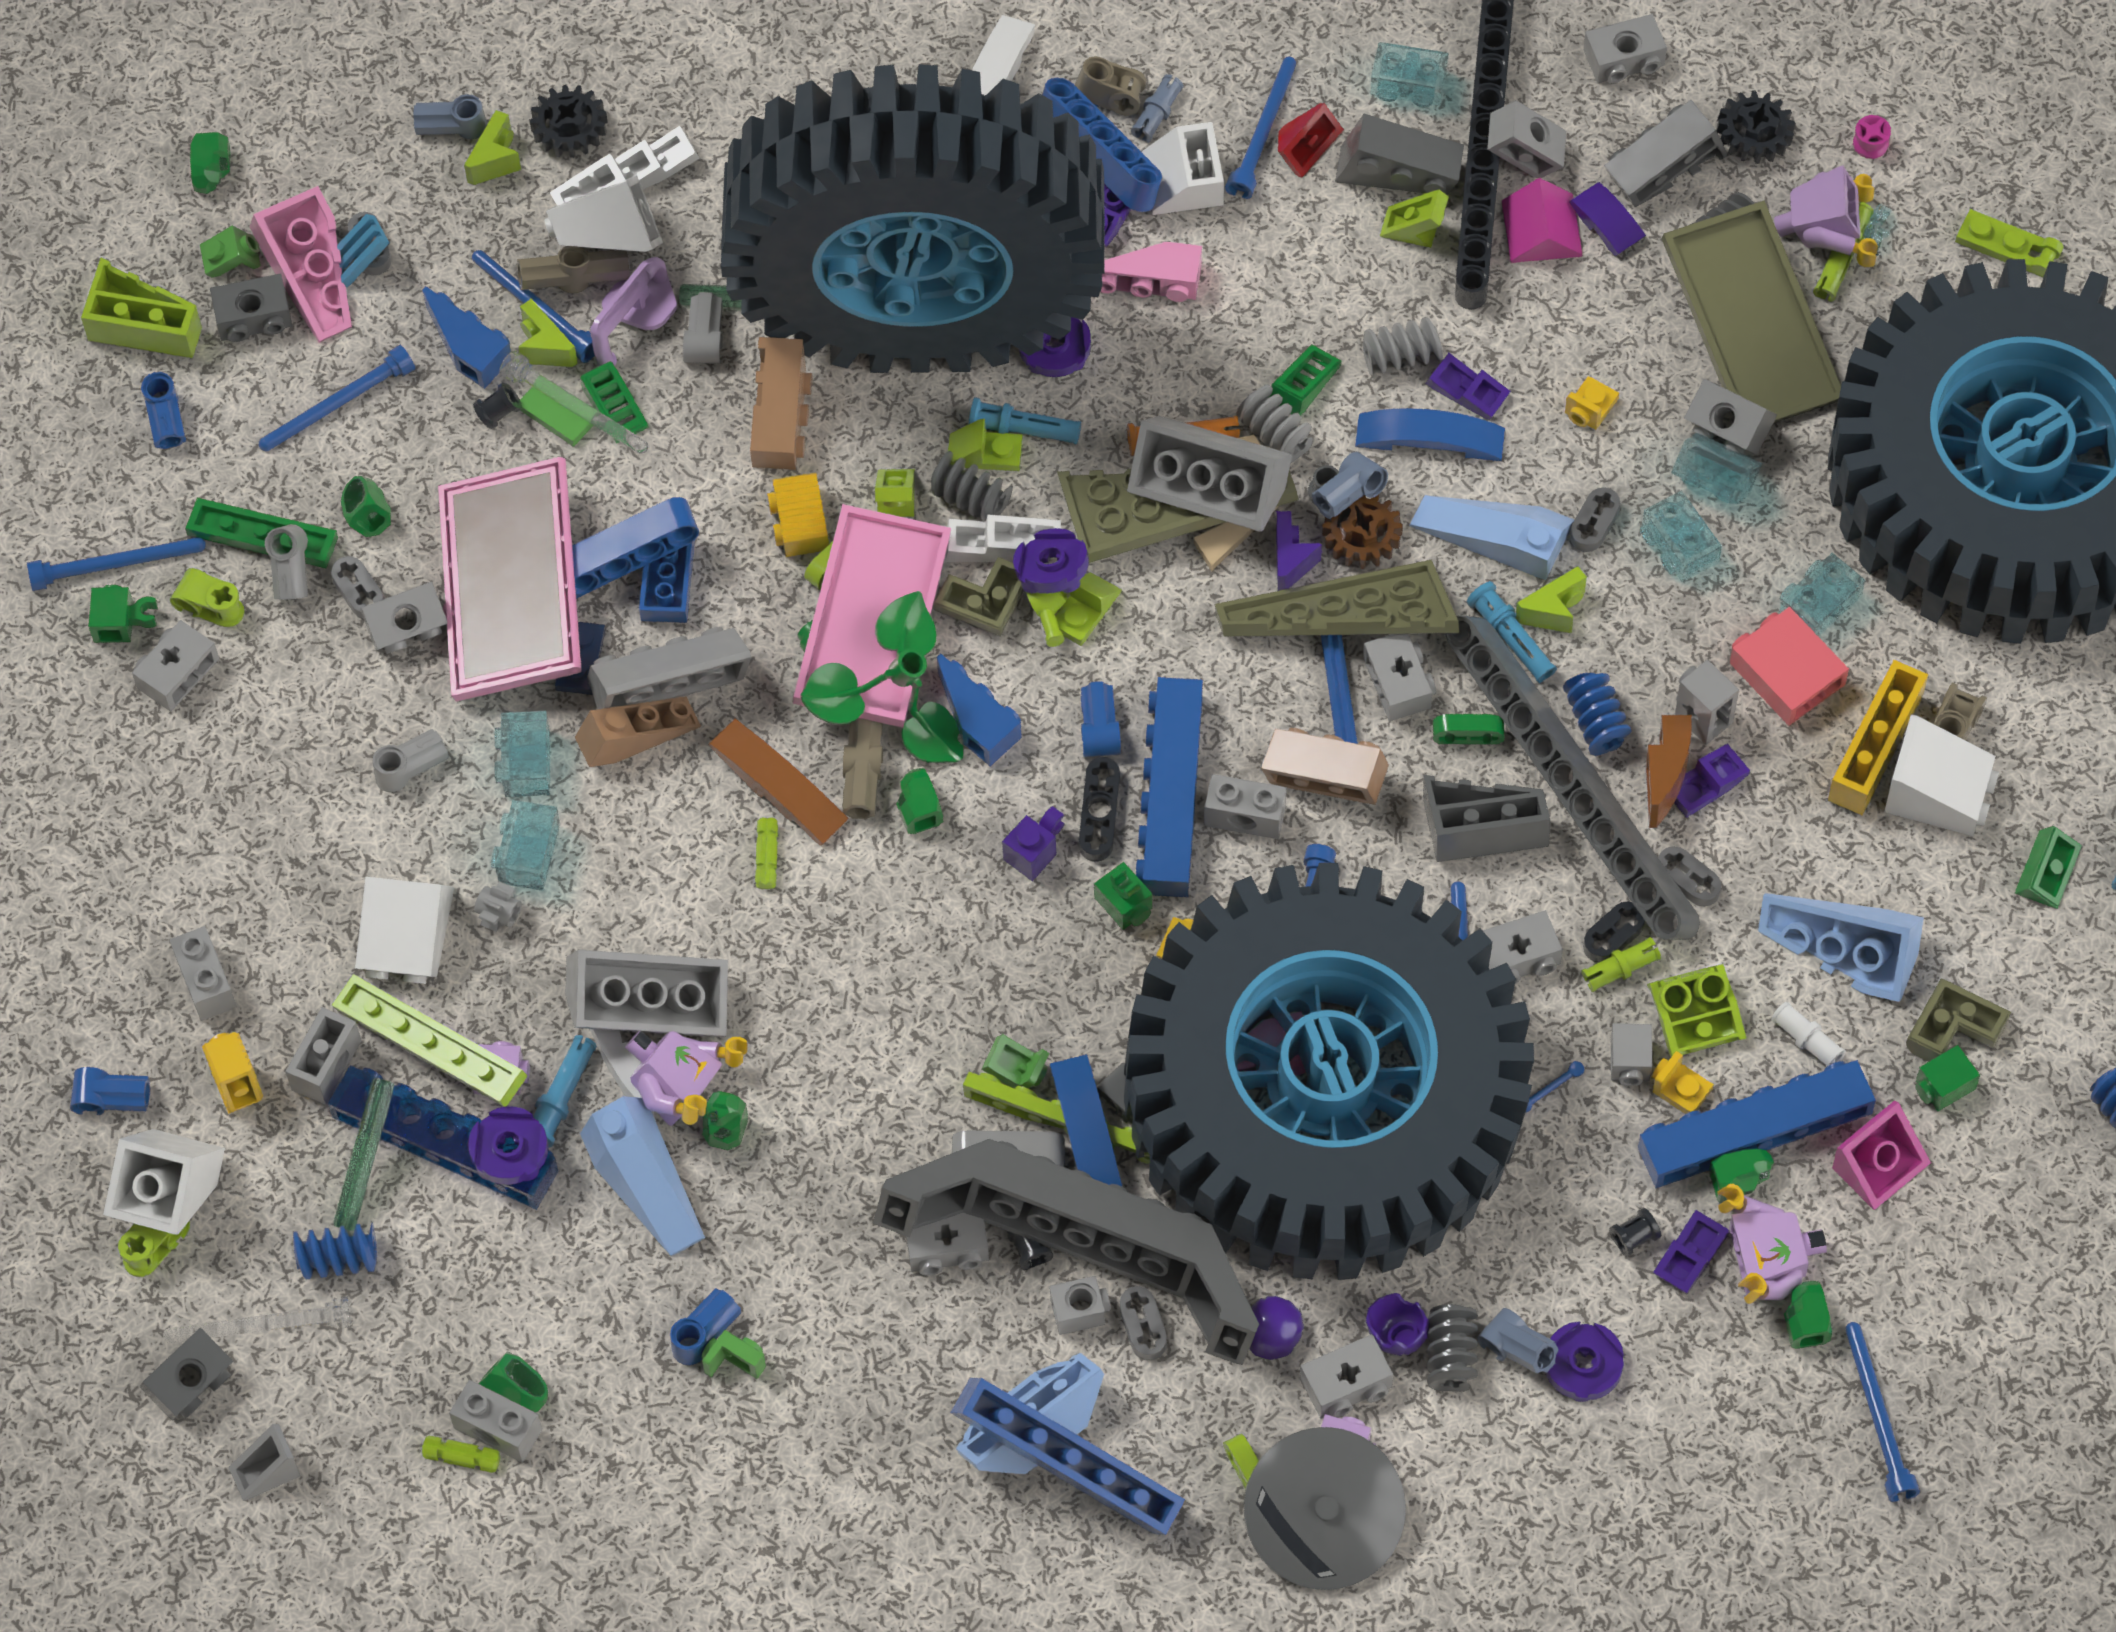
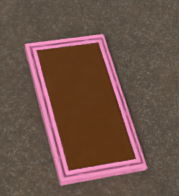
(509, 579)

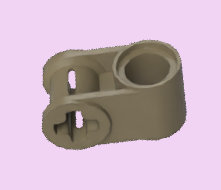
(1108, 83)
(1959, 711)

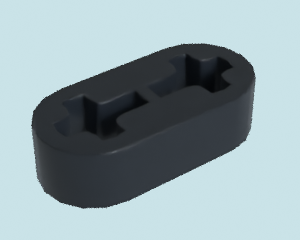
(1608, 925)

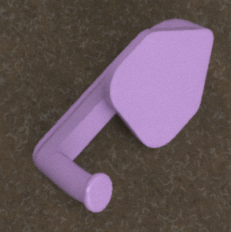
(640, 301)

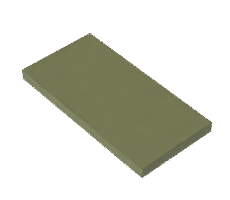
(1753, 312)

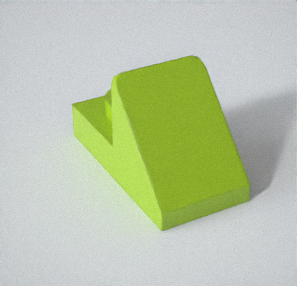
(492, 154)
(1415, 219)
(545, 342)
(985, 448)
(895, 492)
(1549, 604)
(1086, 607)

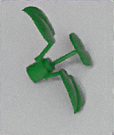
(910, 631)

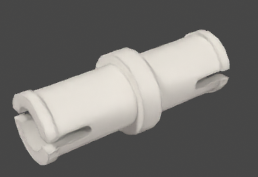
(1808, 1034)

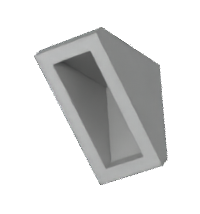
(264, 1464)

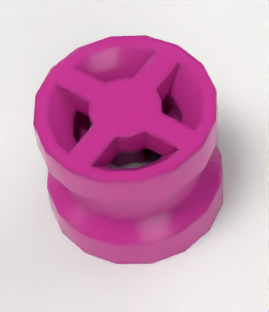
(1870, 128)

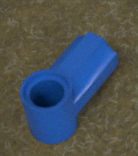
(164, 411)
(1099, 726)
(99, 1091)
(703, 1324)

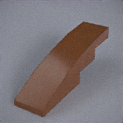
(778, 781)

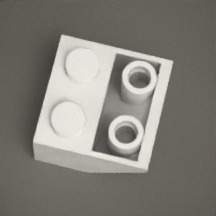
(1188, 169)

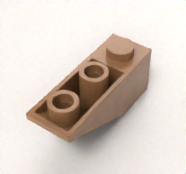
(626, 730)

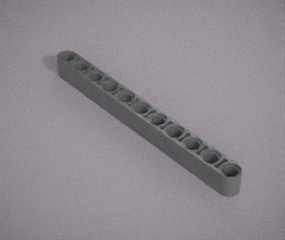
(1585, 783)

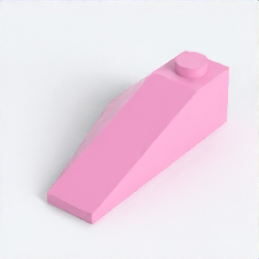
(302, 246)

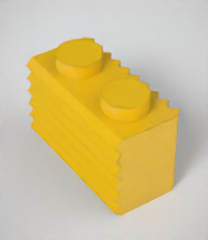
(800, 515)
(232, 1071)

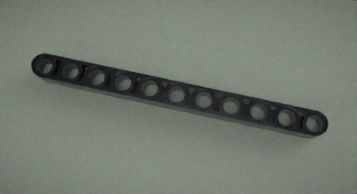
(1478, 179)

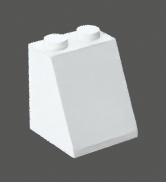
(606, 219)
(1941, 779)
(402, 928)
(161, 1179)

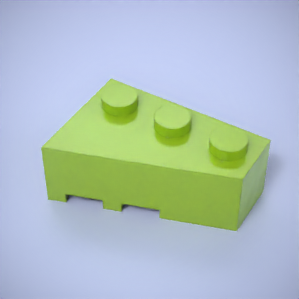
(137, 315)

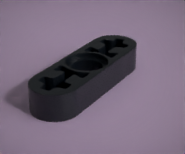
(1089, 798)

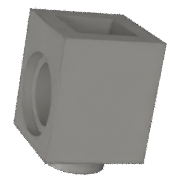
(1631, 1053)
(1074, 1320)

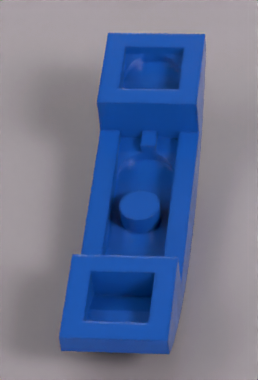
(1430, 430)
(1085, 1119)

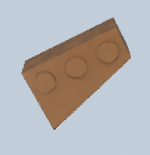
(780, 404)

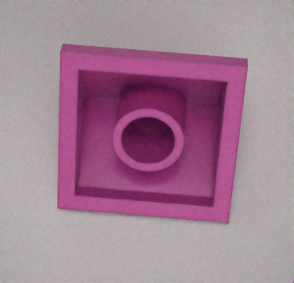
(1541, 223)
(1881, 1156)

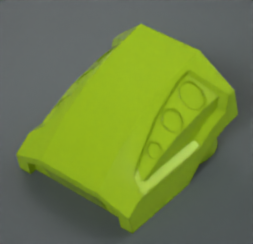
(1703, 1012)

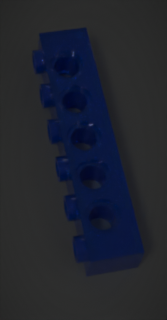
(420, 1137)

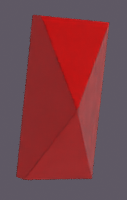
(1307, 138)

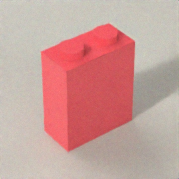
(1788, 665)

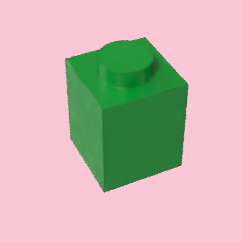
(1946, 1078)

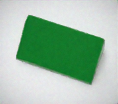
(2048, 867)

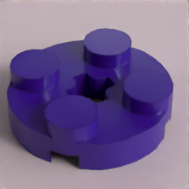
(1066, 357)
(1055, 577)
(521, 1163)
(1606, 1364)

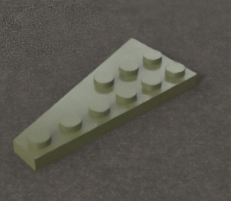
(1120, 521)
(1375, 602)

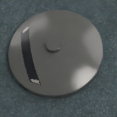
(1324, 1508)

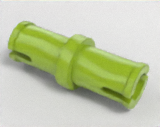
(1621, 964)

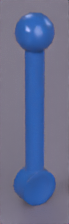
(1574, 1070)

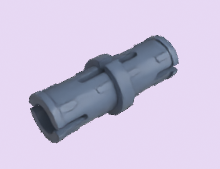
(1157, 108)

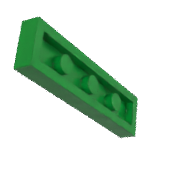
(249, 529)

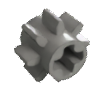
(498, 906)

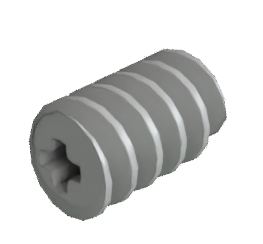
(1401, 344)
(1274, 423)

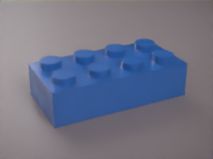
(667, 587)

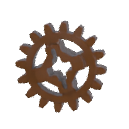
(1354, 541)

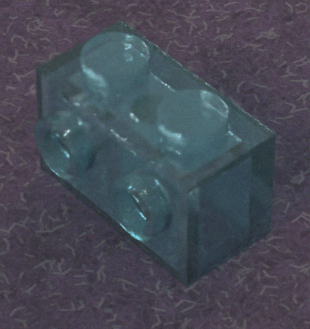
(1409, 74)
(1716, 469)
(1680, 536)
(1824, 593)
(524, 753)
(526, 844)

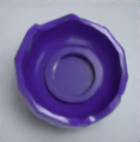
(1397, 1324)
(1278, 1327)

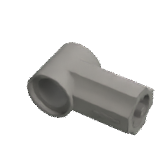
(704, 332)
(288, 567)
(409, 759)

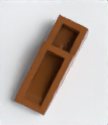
(1667, 765)

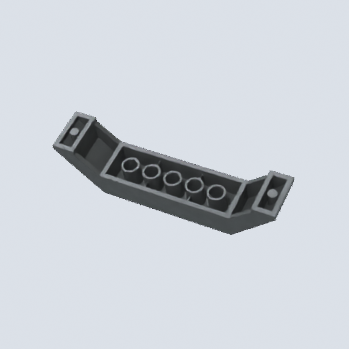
(1085, 1221)

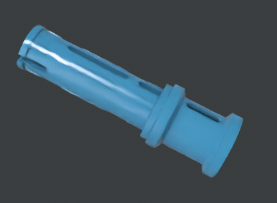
(1006, 420)
(1505, 615)
(553, 1105)

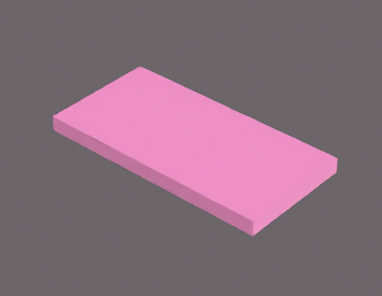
(868, 568)

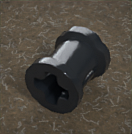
(497, 405)
(1635, 1232)
(1030, 1251)

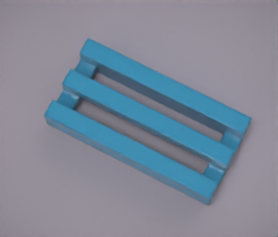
(354, 245)

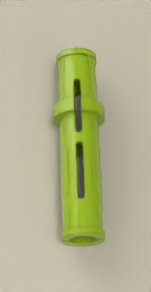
(1839, 263)

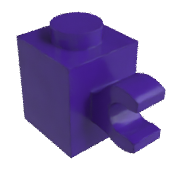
(1032, 844)

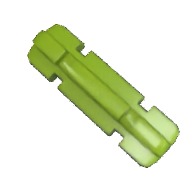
(766, 853)
(461, 1454)

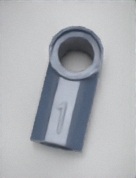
(451, 117)
(1355, 478)
(1512, 1338)

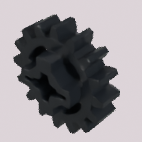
(568, 121)
(1769, 137)

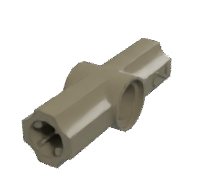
(573, 269)
(862, 768)

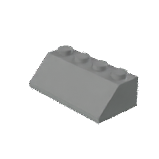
(1208, 472)
(670, 670)
(647, 993)

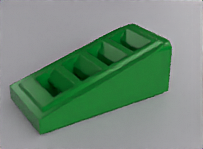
(605, 381)
(1300, 398)

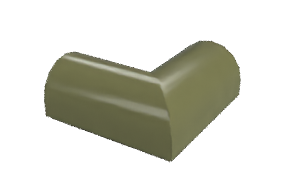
(983, 606)
(1951, 1011)

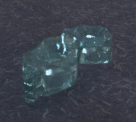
(1873, 229)

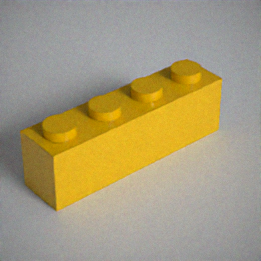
(1877, 737)

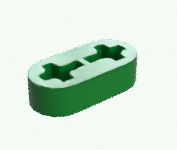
(1468, 729)

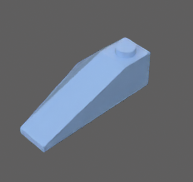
(1506, 532)
(1861, 941)
(638, 1167)

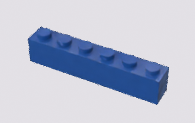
(1172, 786)
(1756, 1122)
(1067, 1456)

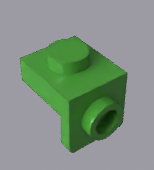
(228, 251)
(1015, 1063)
(741, 1353)

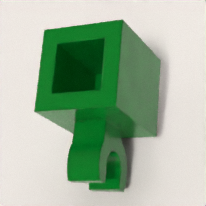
(114, 614)
(1124, 896)

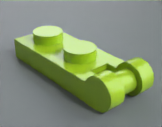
(2007, 242)

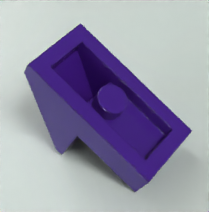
(1293, 558)

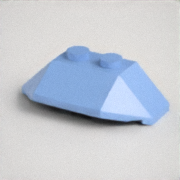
(1060, 1392)

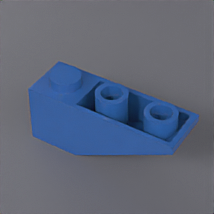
(471, 345)
(981, 721)

